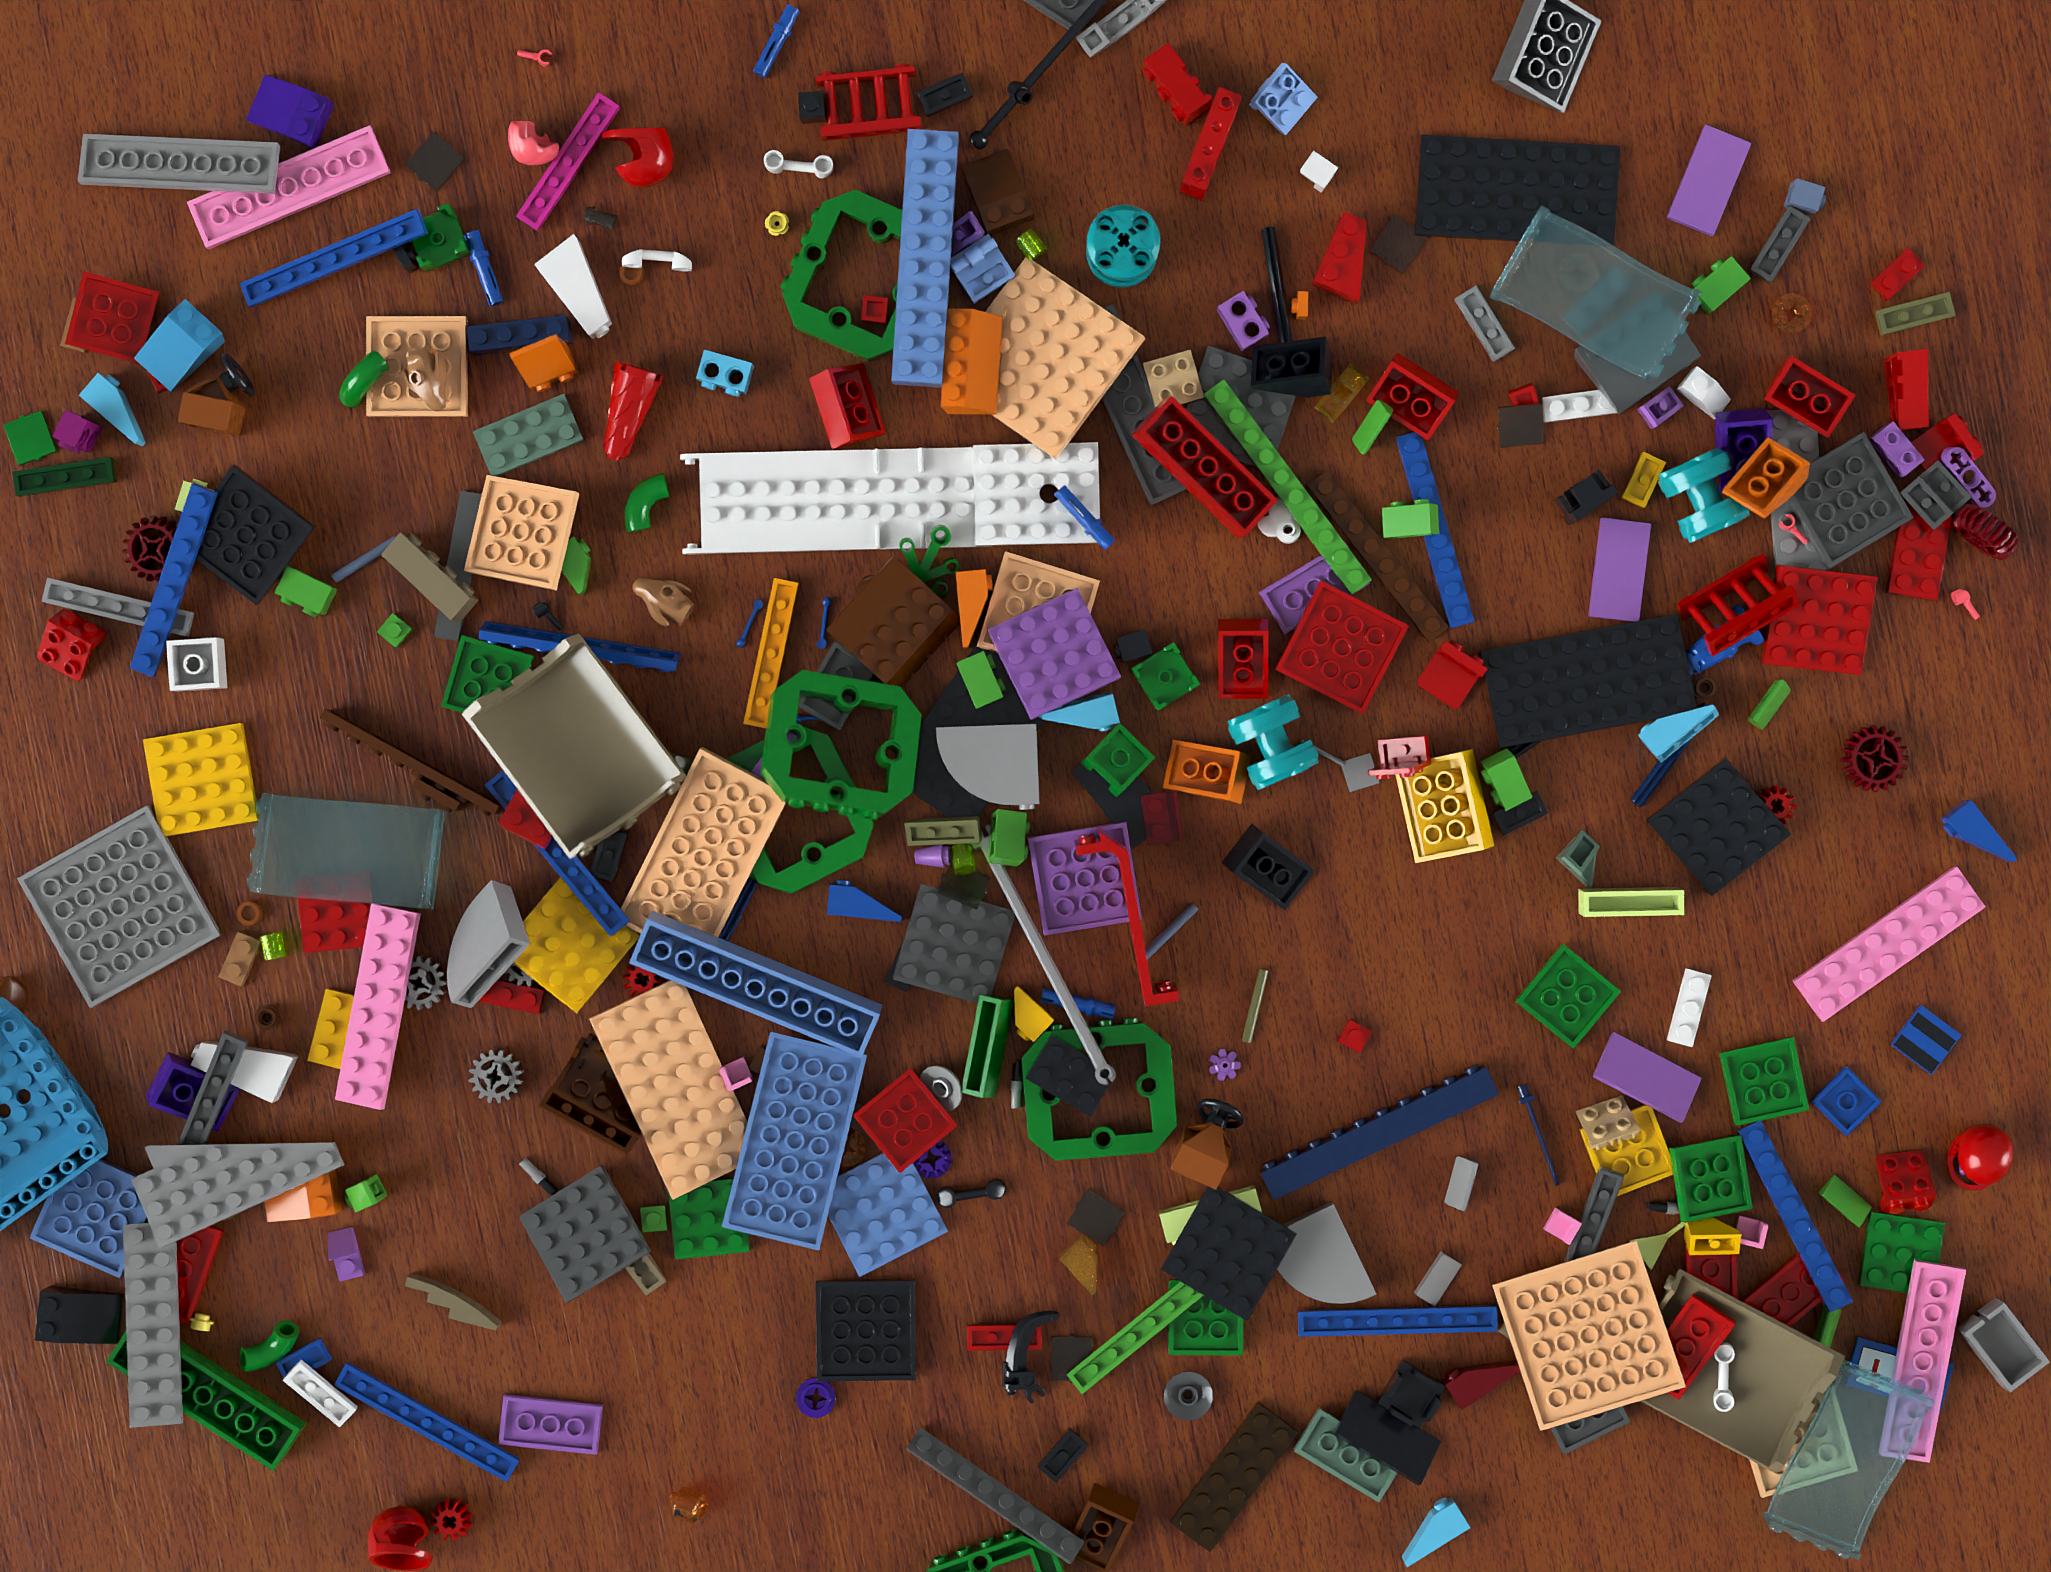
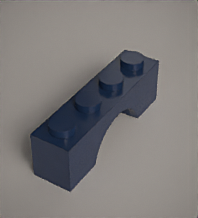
(514, 334)

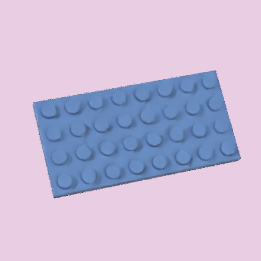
(794, 1141)

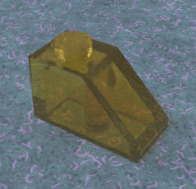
(1342, 392)
(1082, 1262)

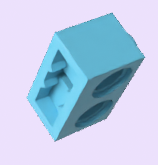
(727, 366)

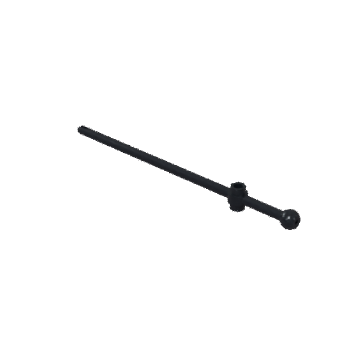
(1020, 91)

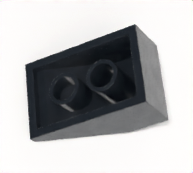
(1293, 367)
(1268, 866)
(78, 1316)

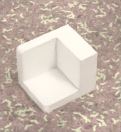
(1318, 170)

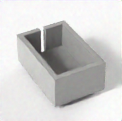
(2002, 1345)

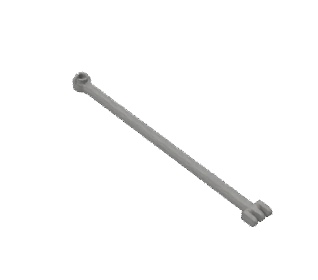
(1047, 963)

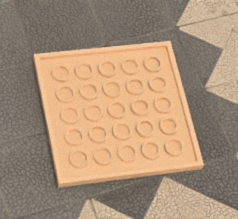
(1055, 356)
(1588, 1335)

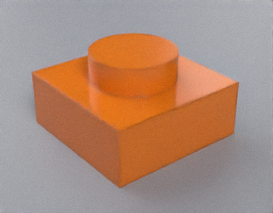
(1300, 305)

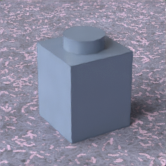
(1805, 196)

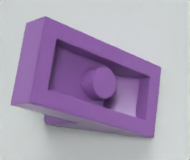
(965, 232)
(1660, 407)
(345, 1253)

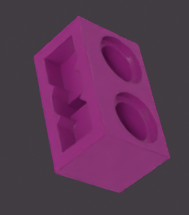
(76, 432)

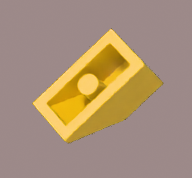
(1029, 1016)
(1711, 1237)

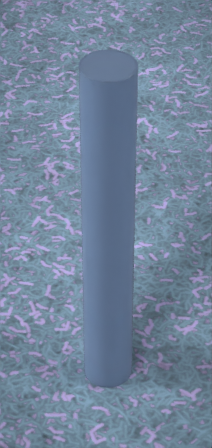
(361, 561)
(1170, 930)

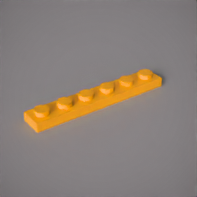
(771, 651)

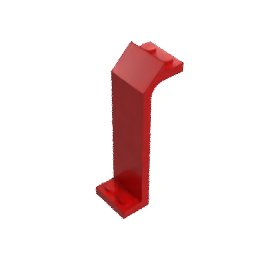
(1088, 844)

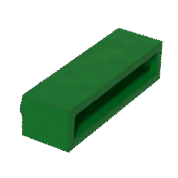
(987, 1046)

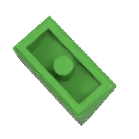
(1372, 426)
(1769, 704)
(1845, 1200)
(1827, 1326)

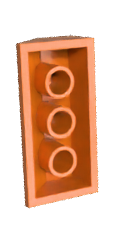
(971, 362)

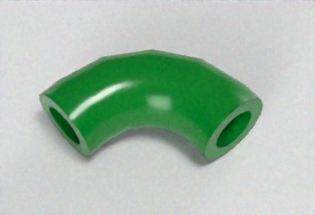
(361, 379)
(642, 500)
(271, 1349)

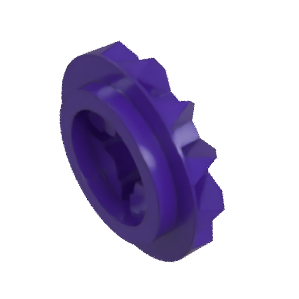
(942, 1164)
(806, 1404)

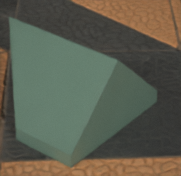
(1580, 857)

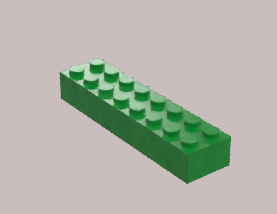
(229, 1406)

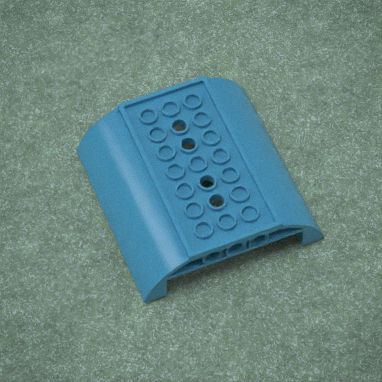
(50, 1135)

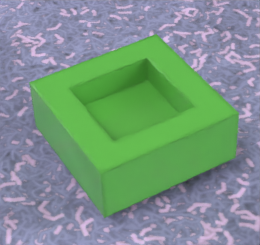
(395, 630)
(654, 1218)

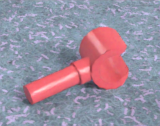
(535, 56)
(1793, 529)
(1962, 596)

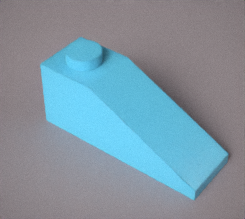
(113, 404)
(1089, 712)
(1672, 732)
(1438, 1528)

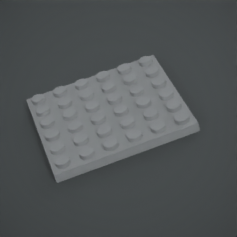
(119, 906)

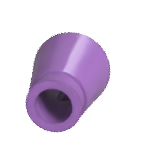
(934, 856)

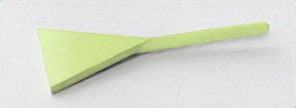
(1652, 1246)

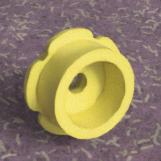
(781, 218)
(201, 1322)

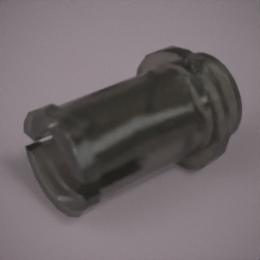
(600, 218)

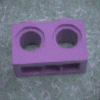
(1237, 324)
(1895, 450)

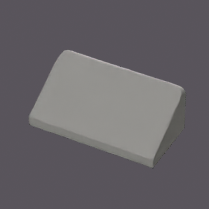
(1461, 1183)
(1437, 1278)

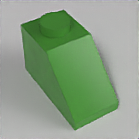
(577, 564)
(365, 1193)

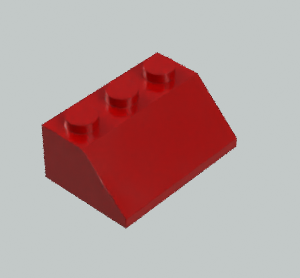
(1415, 395)
(1808, 396)
(847, 405)

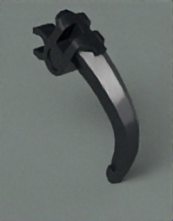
(1015, 1370)

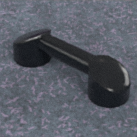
(994, 1190)

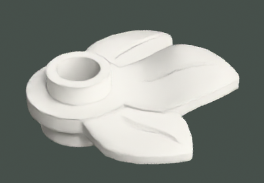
(1277, 521)

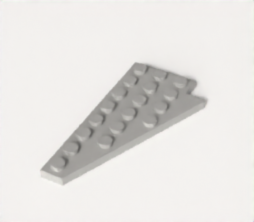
(212, 1182)

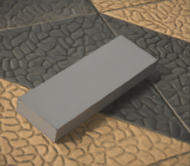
(1484, 323)

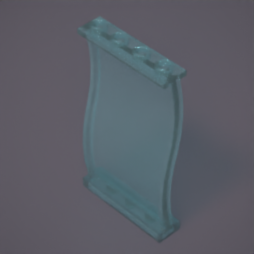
(1596, 294)
(346, 851)
(1847, 1460)

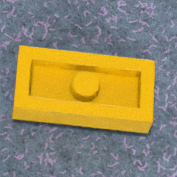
(1643, 479)

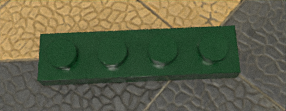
(64, 477)

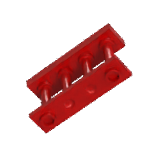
(858, 126)
(1210, 144)
(1746, 623)

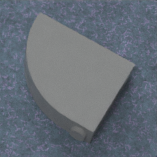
(993, 761)
(485, 944)
(1324, 1259)

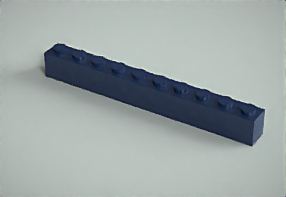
(1379, 1131)

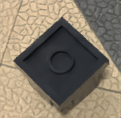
(1585, 497)
(1411, 1395)

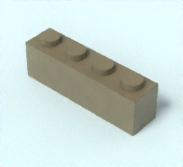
(430, 577)

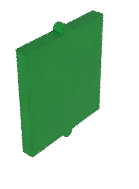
(30, 438)

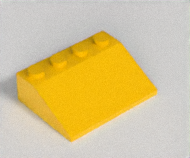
(1445, 808)

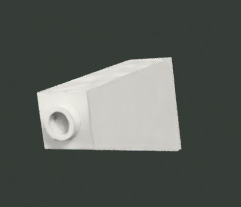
(574, 283)
(259, 1070)

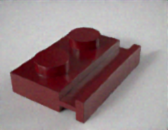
(1162, 818)

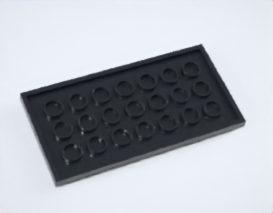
(1499, 184)
(1588, 681)
(956, 709)

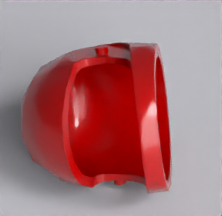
(650, 152)
(1983, 1155)
(395, 1538)

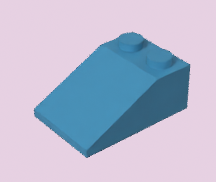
(179, 346)

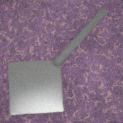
(1354, 770)

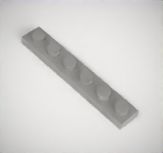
(108, 604)

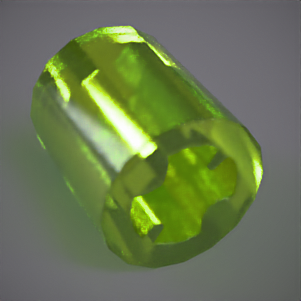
(1031, 244)
(963, 859)
(273, 946)

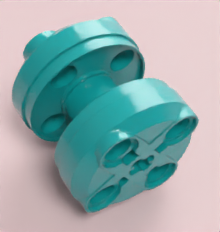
(1137, 245)
(1710, 509)
(1279, 756)

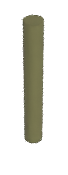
(1255, 1006)

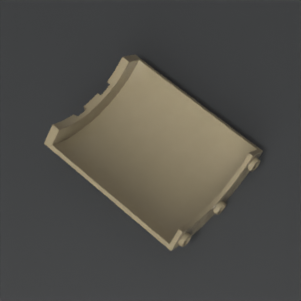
(575, 747)
(1770, 1378)

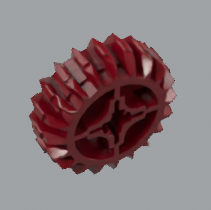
(1985, 532)
(141, 535)
(1877, 750)

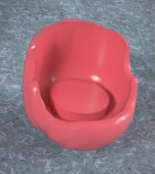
(528, 146)

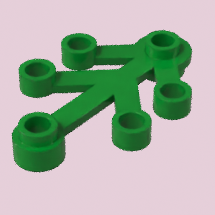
(922, 571)

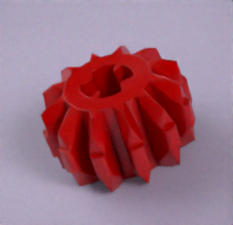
(1782, 801)
(634, 983)
(446, 1511)

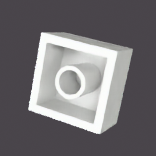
(196, 664)

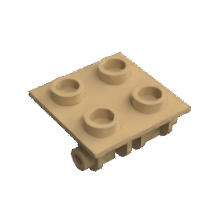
(1173, 377)
(1608, 1122)

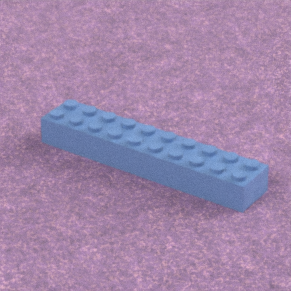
(925, 257)
(756, 983)

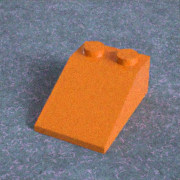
(545, 363)
(1768, 478)
(972, 599)
(1207, 771)
(309, 1200)

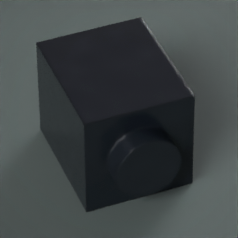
(812, 107)
(1132, 646)

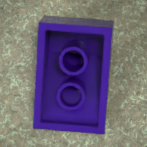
(290, 111)
(1740, 436)
(177, 1088)

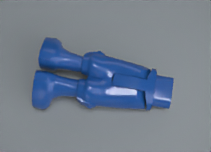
(1700, 659)

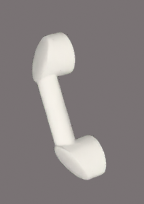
(776, 164)
(679, 261)
(1723, 1396)

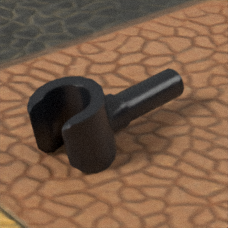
(542, 609)

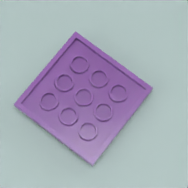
(1054, 654)
(1079, 889)

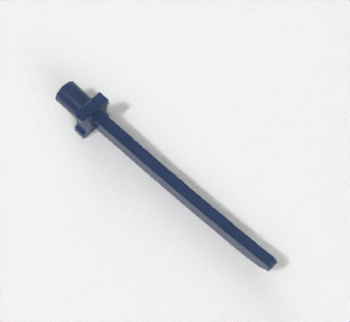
(1525, 1097)

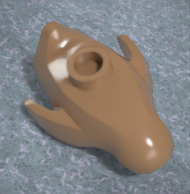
(427, 376)
(664, 599)

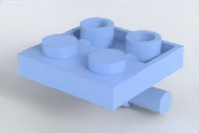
(1283, 98)
(981, 268)

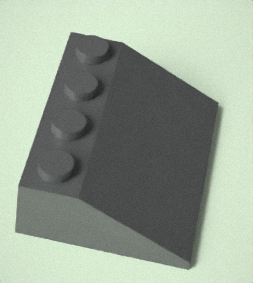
(1546, 51)
(1625, 388)

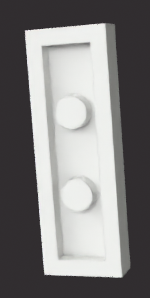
(1575, 406)
(1688, 1007)
(320, 1393)

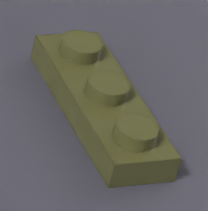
(1915, 313)
(943, 831)

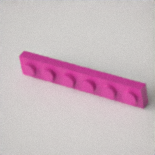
(568, 161)

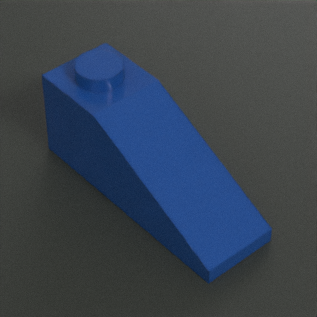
(1972, 827)
(854, 902)

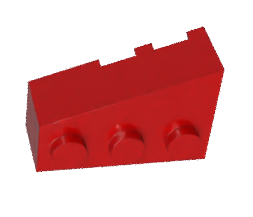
(1176, 85)
(1343, 260)
(1908, 389)

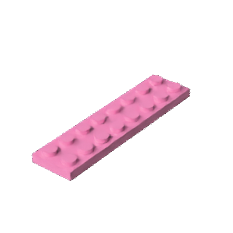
(299, 185)
(1889, 943)
(377, 1006)
(1928, 1339)

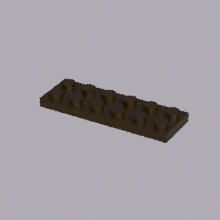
(1233, 1476)

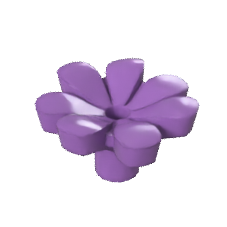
(1220, 1060)

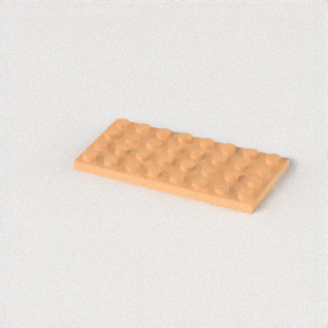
(705, 846)
(673, 1085)

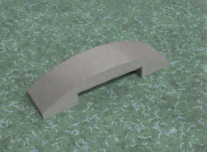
(1116, 25)

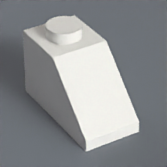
(1704, 392)

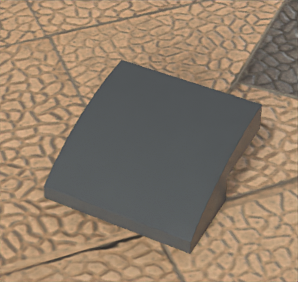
(1935, 495)

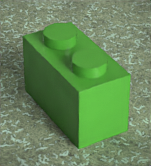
(1720, 284)
(1410, 520)
(305, 591)
(980, 679)
(1505, 780)
(1008, 837)

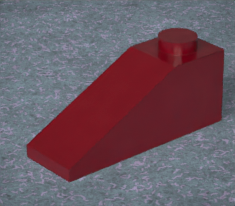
(1475, 1381)

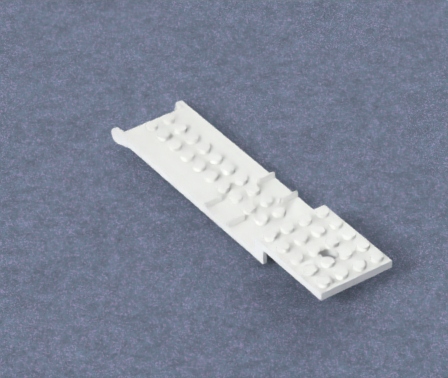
(891, 494)

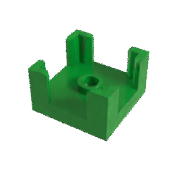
(443, 242)
(1165, 677)
(1118, 759)

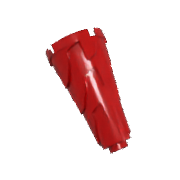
(631, 397)

